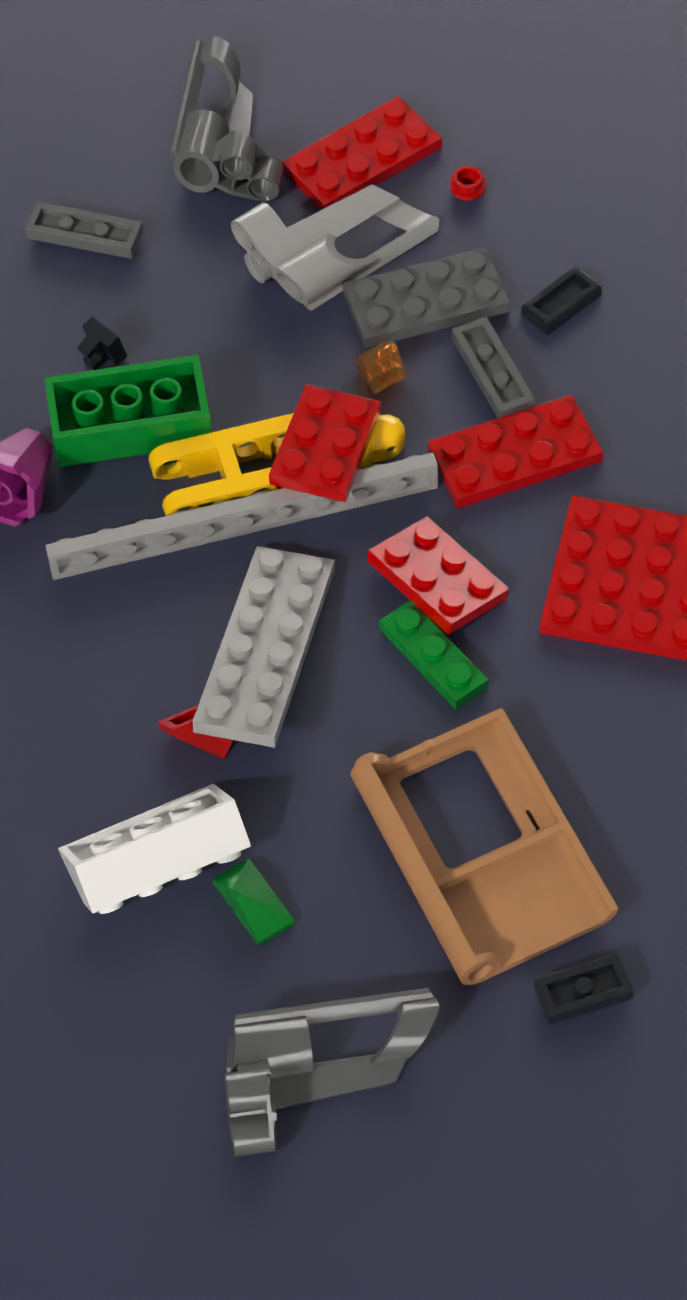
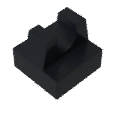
(100, 345)

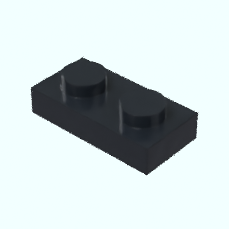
(583, 989)

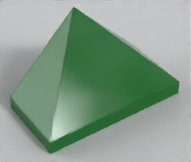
(253, 902)

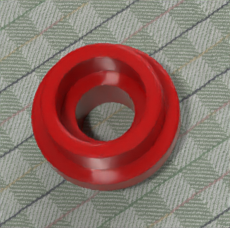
(468, 183)

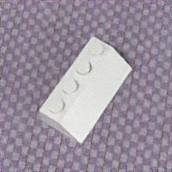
(155, 848)

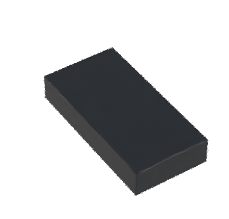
(561, 300)

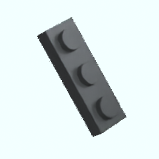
(84, 230)
(492, 367)

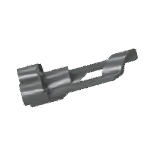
(219, 149)
(274, 1067)

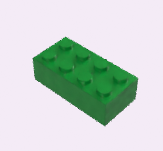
(126, 409)

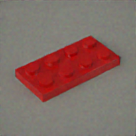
(362, 153)
(515, 451)

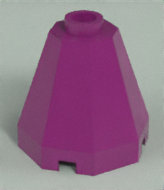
(23, 475)

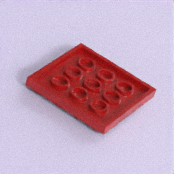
(620, 579)

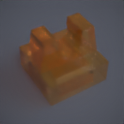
(381, 366)

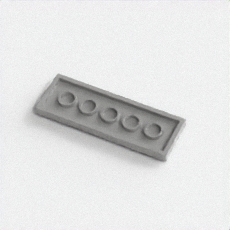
(264, 647)

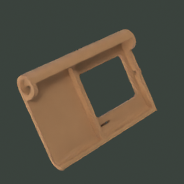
(507, 900)

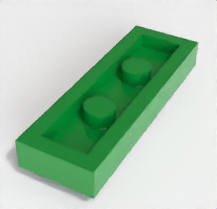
(433, 654)

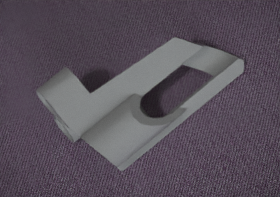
(305, 253)

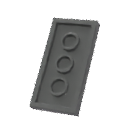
(426, 297)

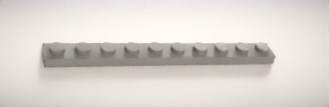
(235, 518)

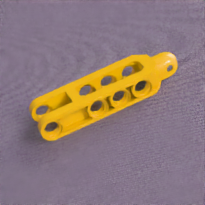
(222, 453)

